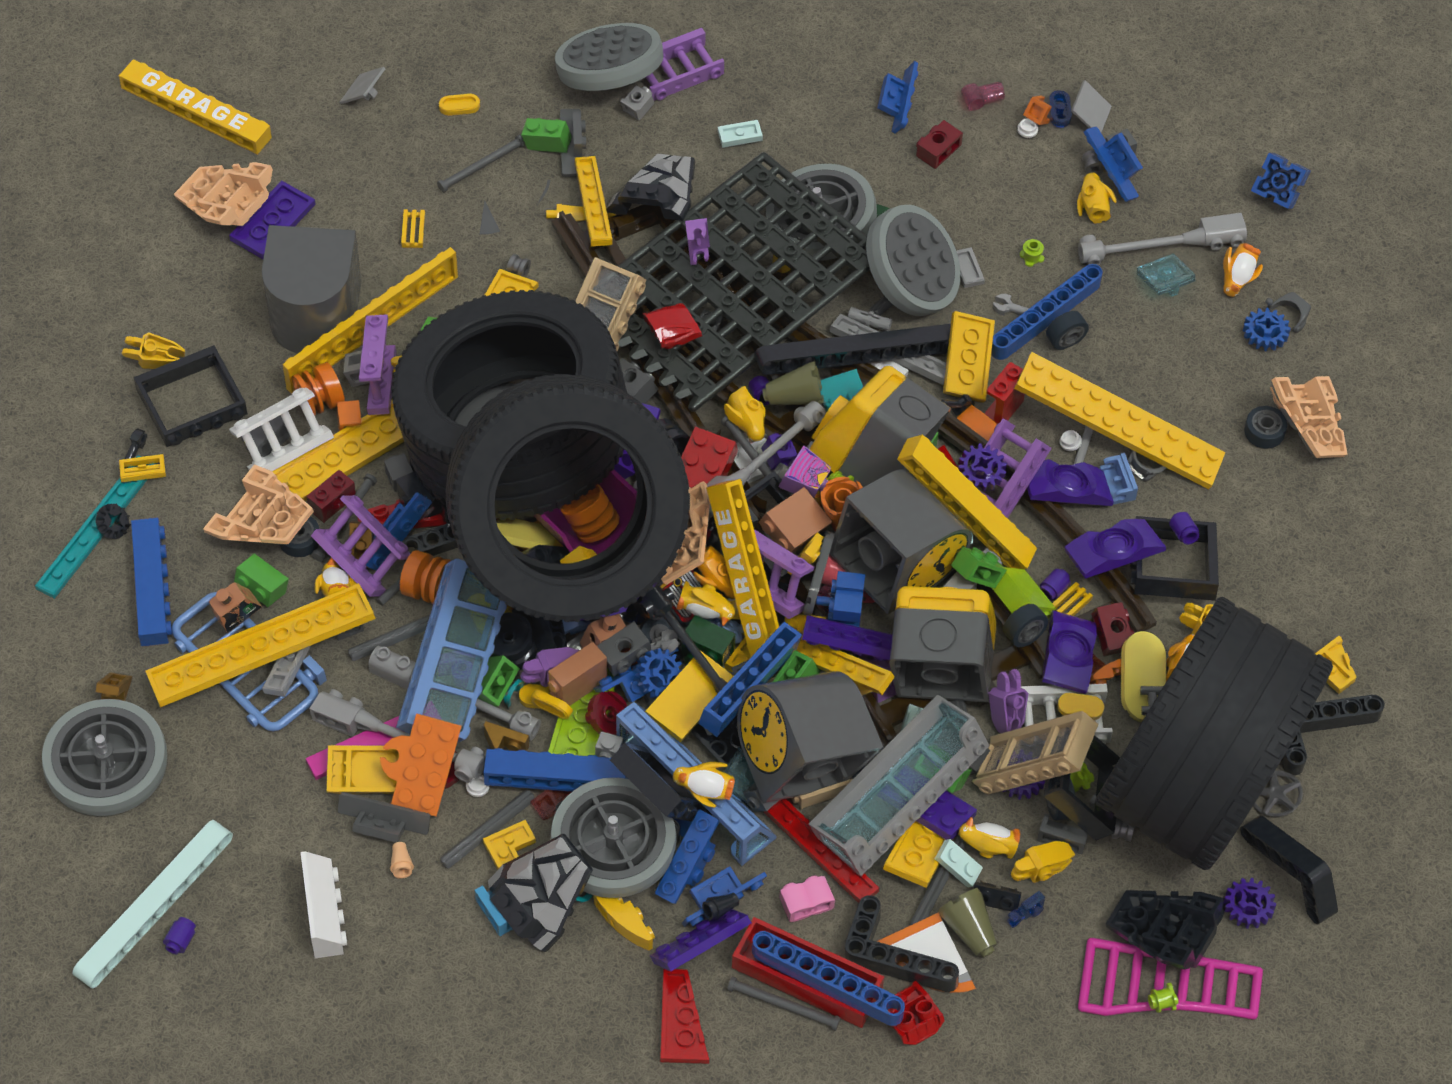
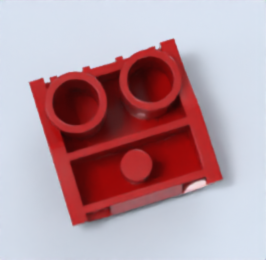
(672, 325)
(920, 1015)

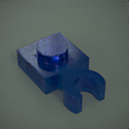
(1031, 907)

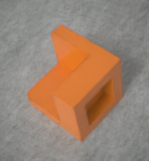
(1038, 110)
(348, 414)

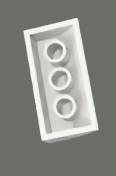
(322, 905)

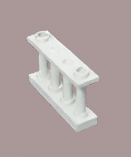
(299, 444)
(1050, 696)

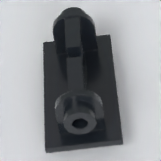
(1003, 898)

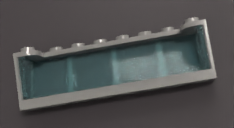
(900, 784)

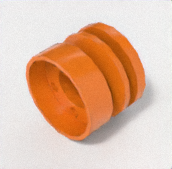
(323, 385)
(591, 516)
(422, 576)

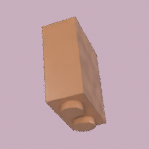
(795, 521)
(578, 674)

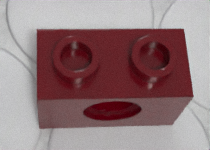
(939, 144)
(326, 497)
(1109, 615)

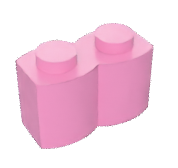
(806, 898)

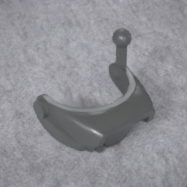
(1295, 301)
(1141, 471)

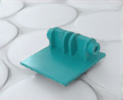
(843, 384)

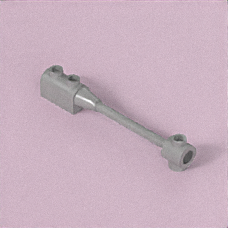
(1211, 232)
(805, 418)
(399, 670)
(348, 716)

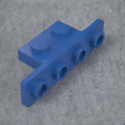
(896, 96)
(1117, 159)
(400, 524)
(627, 681)
(690, 858)
(720, 884)

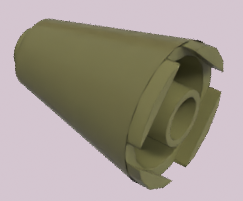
(795, 387)
(971, 922)

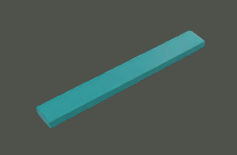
(85, 539)

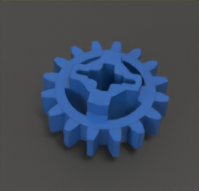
(1266, 329)
(660, 663)

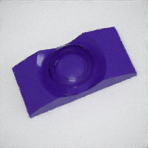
(1070, 484)
(1114, 547)
(1069, 652)

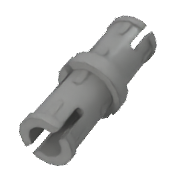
(870, 319)

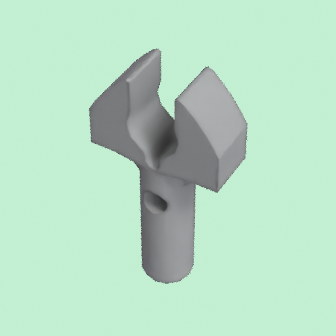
(1008, 305)
(667, 641)

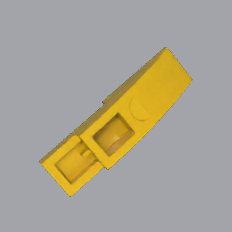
(625, 920)

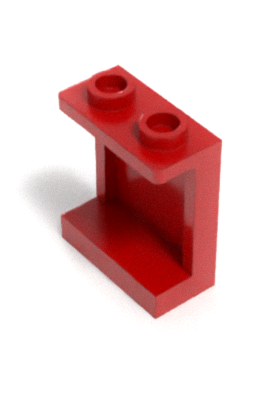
(1006, 397)

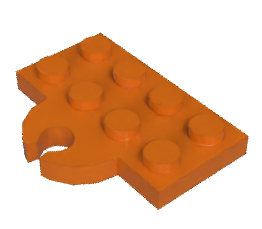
(422, 763)

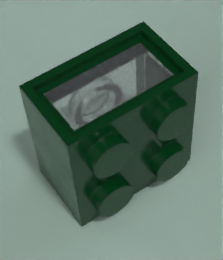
(710, 639)

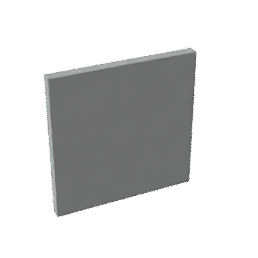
(363, 86)
(1091, 107)

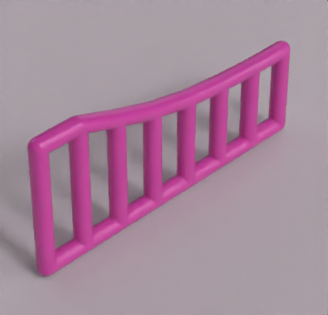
(1133, 1006)

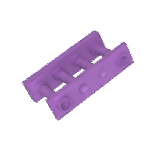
(677, 48)
(377, 365)
(1024, 470)
(342, 552)
(783, 601)

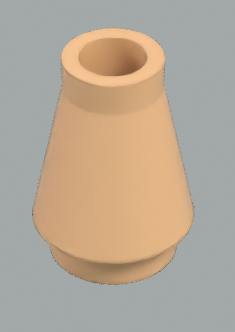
(401, 862)

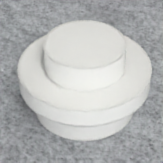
(1027, 128)
(1070, 440)
(476, 787)

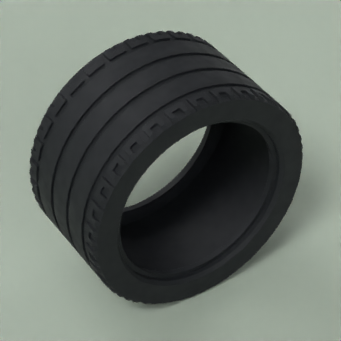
(1215, 734)

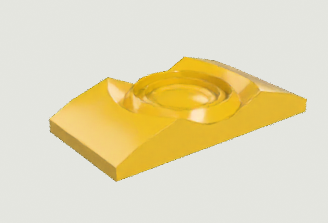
(359, 770)

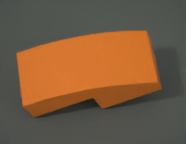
(978, 422)
(1106, 673)

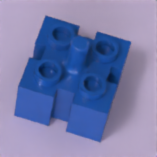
(1280, 180)
(845, 598)

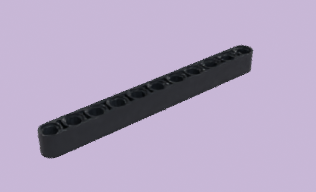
(854, 349)

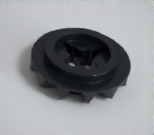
(103, 521)

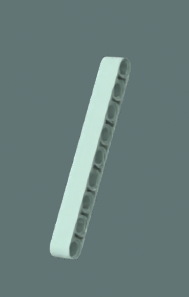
(152, 904)

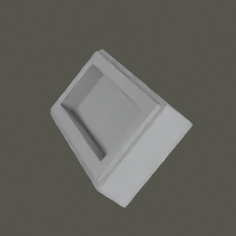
(969, 268)

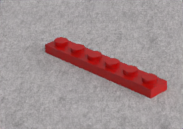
(798, 829)

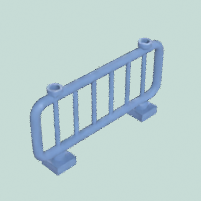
(312, 672)

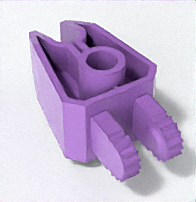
(538, 668)
(1008, 702)

